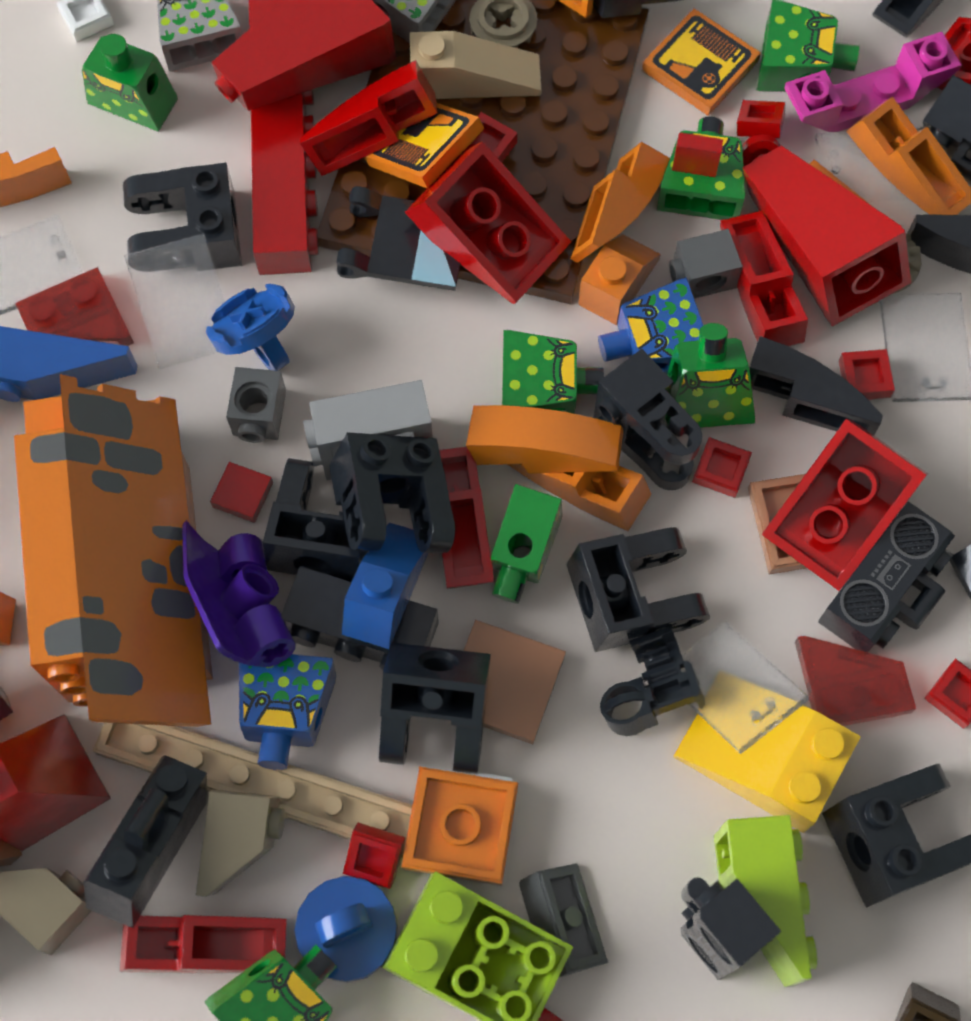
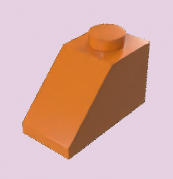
(616, 276)

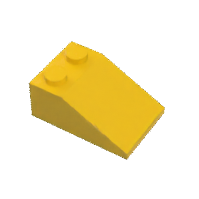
(783, 771)

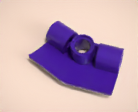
(235, 598)

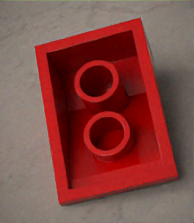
(489, 223)
(844, 503)

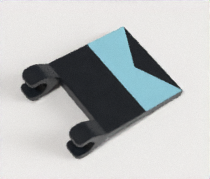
(398, 248)

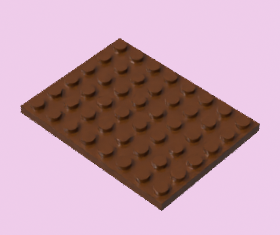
(561, 134)

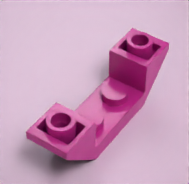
(837, 107)

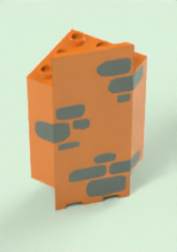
(105, 556)

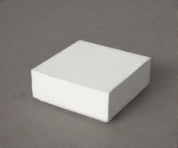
(85, 17)

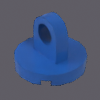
(251, 323)
(349, 924)

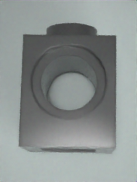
(707, 263)
(254, 387)

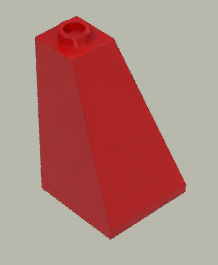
(304, 48)
(832, 237)
(45, 783)

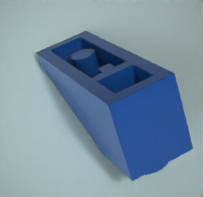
(35, 359)
(383, 588)

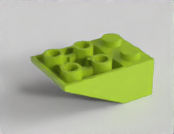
(764, 860)
(476, 954)

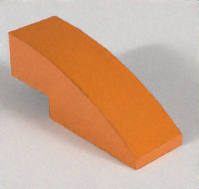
(911, 160)
(620, 198)
(543, 440)
(605, 494)

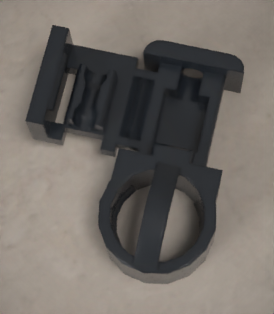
(666, 687)

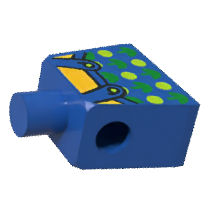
(654, 324)
(284, 705)

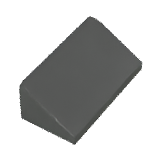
(561, 907)

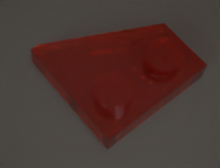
(76, 310)
(852, 683)

